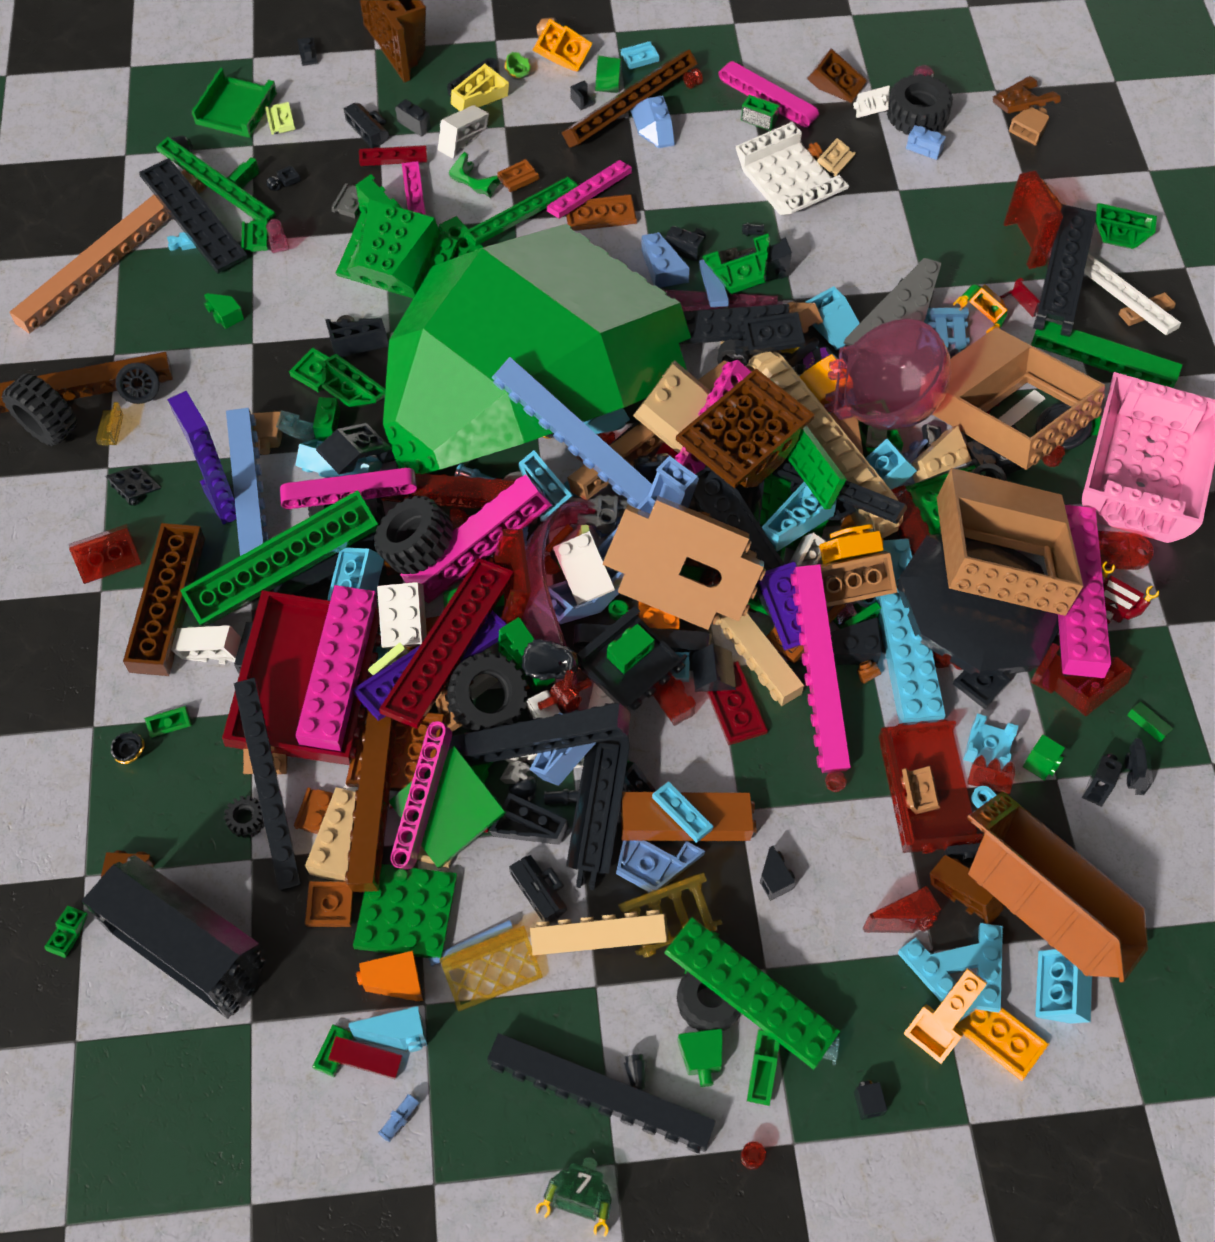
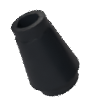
(636, 1070)

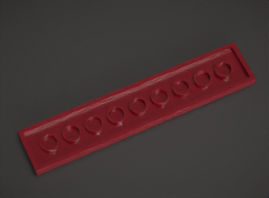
(446, 643)

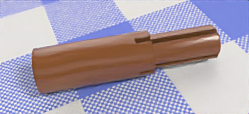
(559, 537)

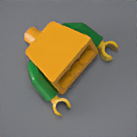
(985, 301)

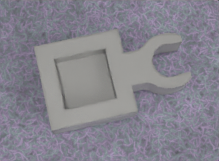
(515, 772)

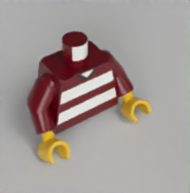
(1123, 600)

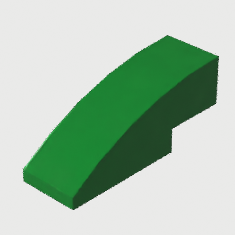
(763, 1069)

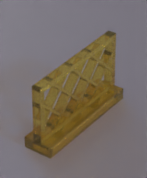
(479, 952)

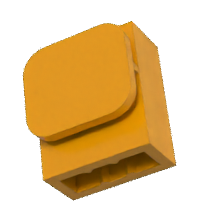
(851, 543)

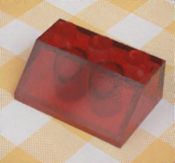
(104, 553)

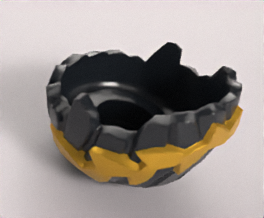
(127, 747)

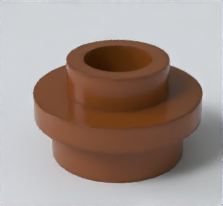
(815, 150)

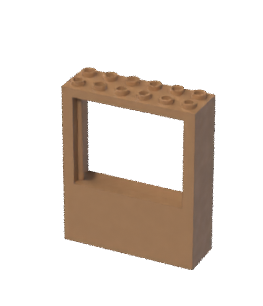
(997, 368)
(1014, 519)

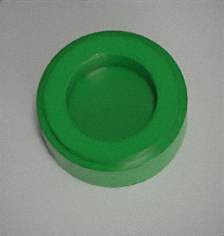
(617, 609)

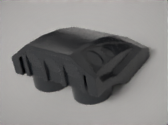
(1140, 763)

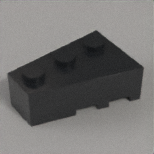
(529, 823)

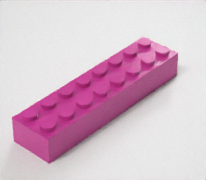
(480, 535)
(336, 668)

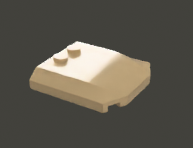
(673, 404)

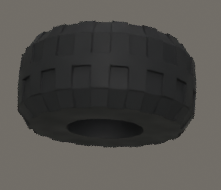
(701, 1016)

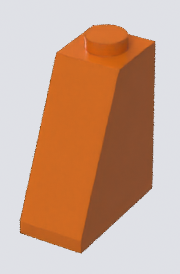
(391, 976)

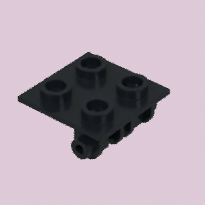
(132, 484)

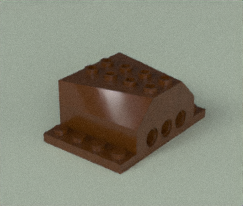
(398, 30)
(747, 431)

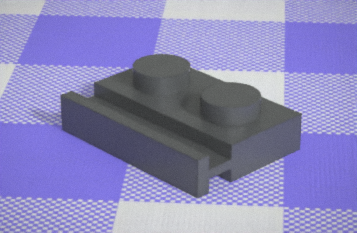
(347, 202)

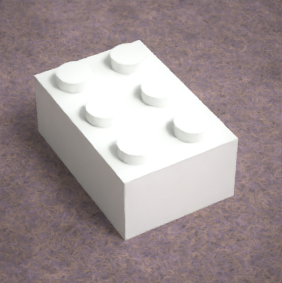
(402, 615)

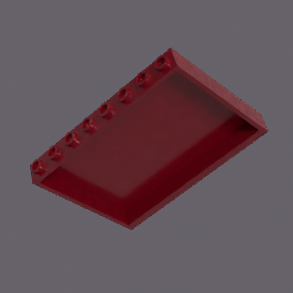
(282, 661)

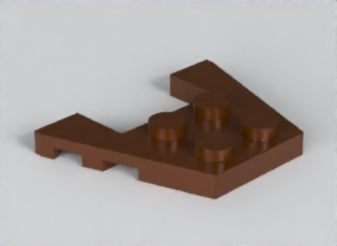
(1019, 98)

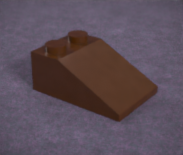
(836, 77)

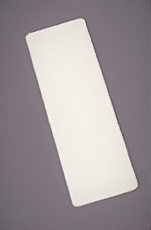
(1022, 408)

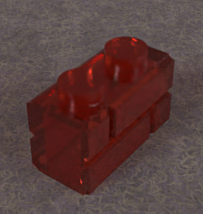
(675, 701)

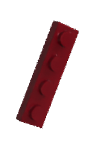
(392, 155)

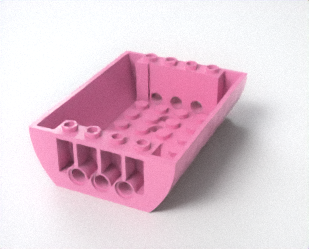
(1175, 475)

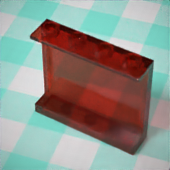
(512, 555)

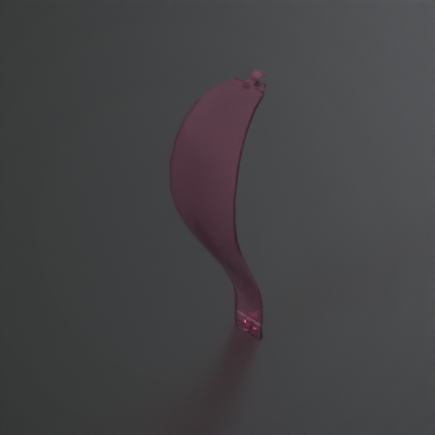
(539, 612)

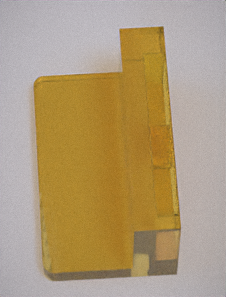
(110, 426)

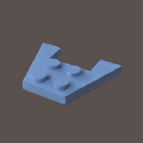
(651, 866)

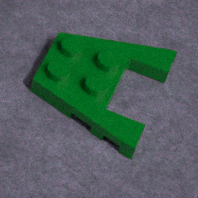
(744, 271)

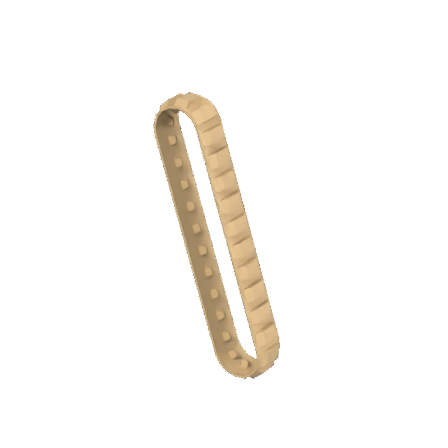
(830, 436)

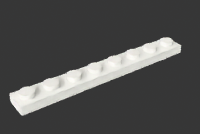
(1130, 296)

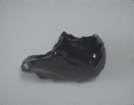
(542, 660)

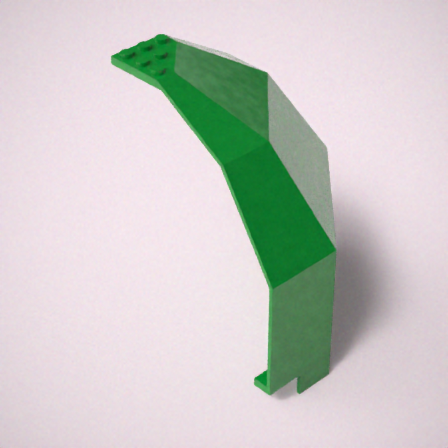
(552, 306)

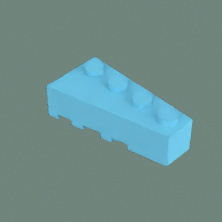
(796, 517)

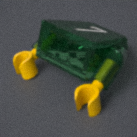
(579, 1192)

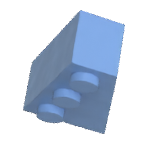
(663, 262)
(557, 764)

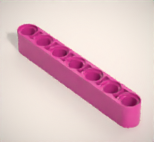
(755, 85)
(333, 489)
(423, 806)

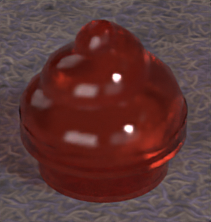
(835, 781)

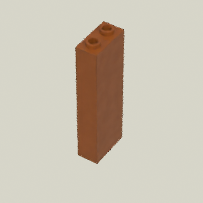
(647, 821)

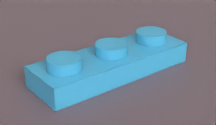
(682, 812)

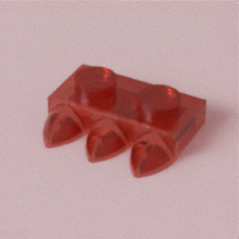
(991, 775)

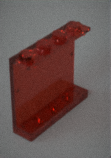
(1035, 215)

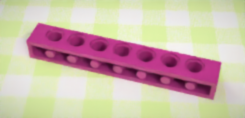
(731, 375)

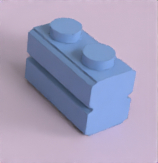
(925, 142)

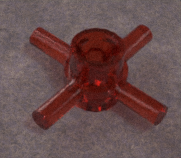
(565, 694)

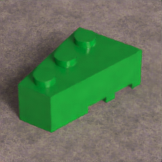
(368, 189)

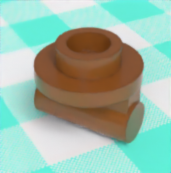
(868, 671)

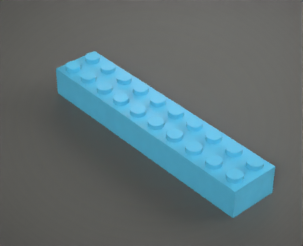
(908, 660)

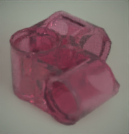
(277, 237)

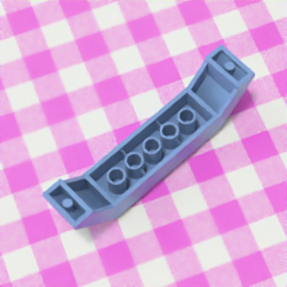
(672, 483)

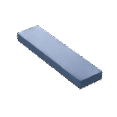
(714, 288)

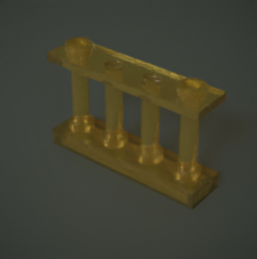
(673, 891)

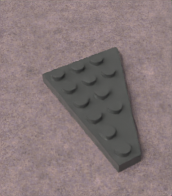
(906, 301)

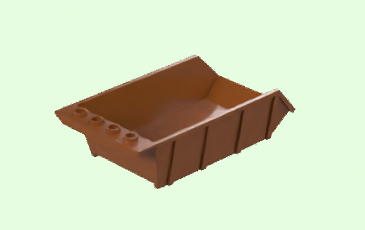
(1057, 891)

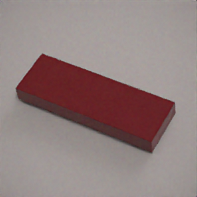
(365, 1057)

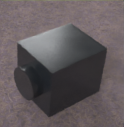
(870, 1100)

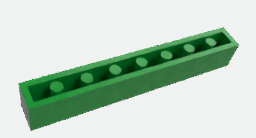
(1107, 355)

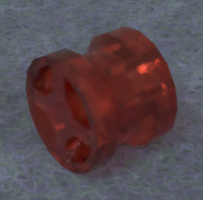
(692, 78)
(1054, 457)
(756, 1152)

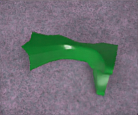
(461, 170)

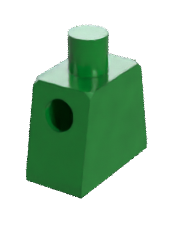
(702, 1054)

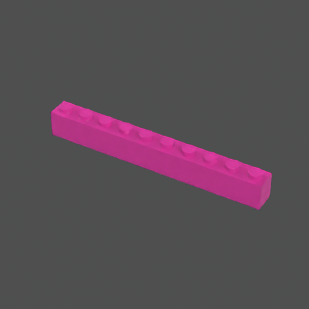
(821, 669)

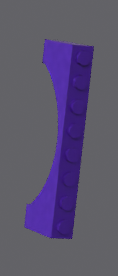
(201, 443)

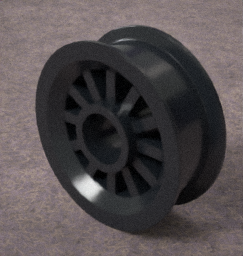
(129, 396)

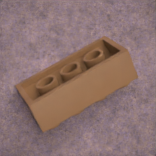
(858, 578)

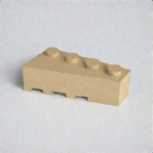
(331, 847)

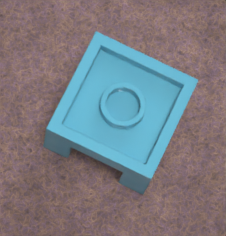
(989, 741)

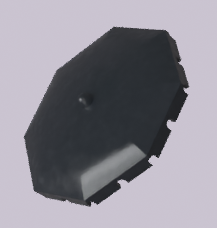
(974, 629)

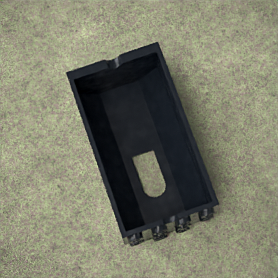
(177, 934)

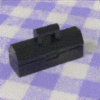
(364, 124)
(536, 890)

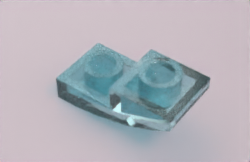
(291, 425)

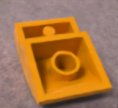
(562, 46)
(817, 379)

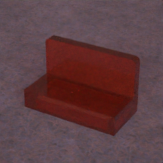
(1049, 670)

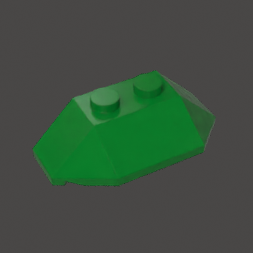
(1124, 226)
(349, 383)

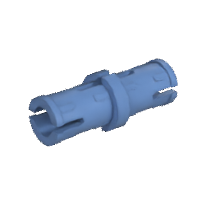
(398, 1118)

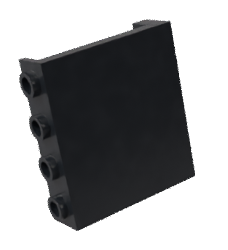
(642, 678)

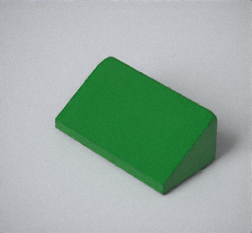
(168, 721)
(1150, 721)

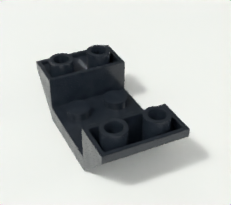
(352, 443)

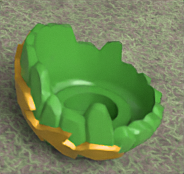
(517, 65)

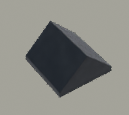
(713, 669)

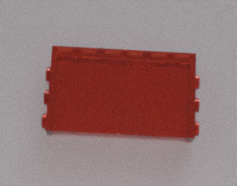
(917, 748)

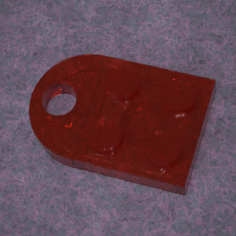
(1122, 550)

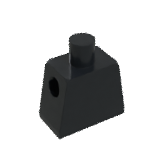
(1106, 771)

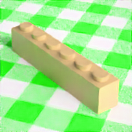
(762, 658)
(599, 934)

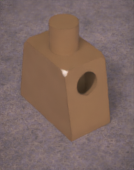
(1030, 124)
(266, 430)

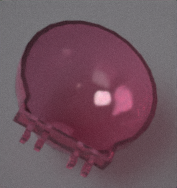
(891, 376)

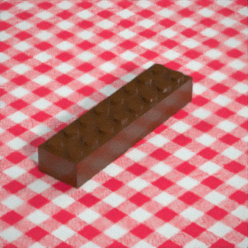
(161, 601)

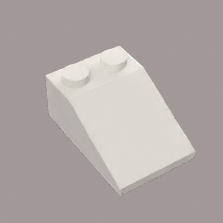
(583, 568)

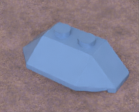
(654, 121)

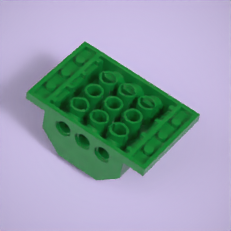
(394, 249)

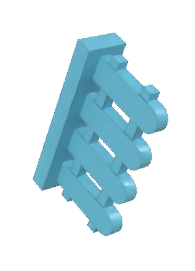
(949, 318)

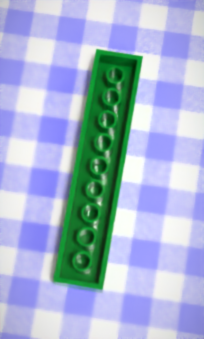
(279, 559)

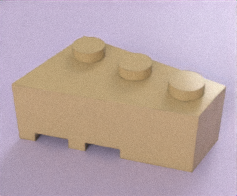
(942, 455)

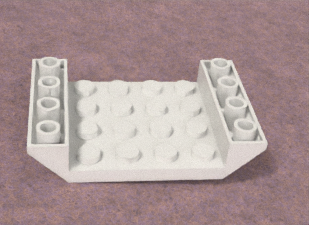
(786, 170)

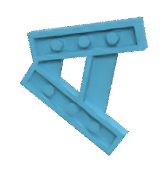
(936, 967)

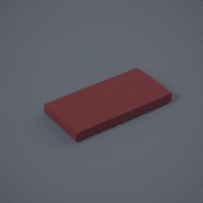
(737, 710)

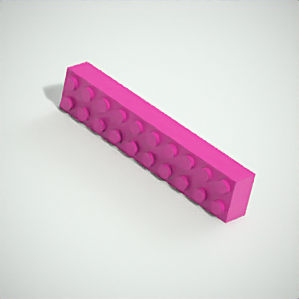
(1084, 628)

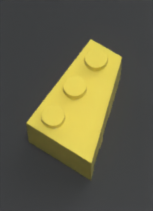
(479, 89)

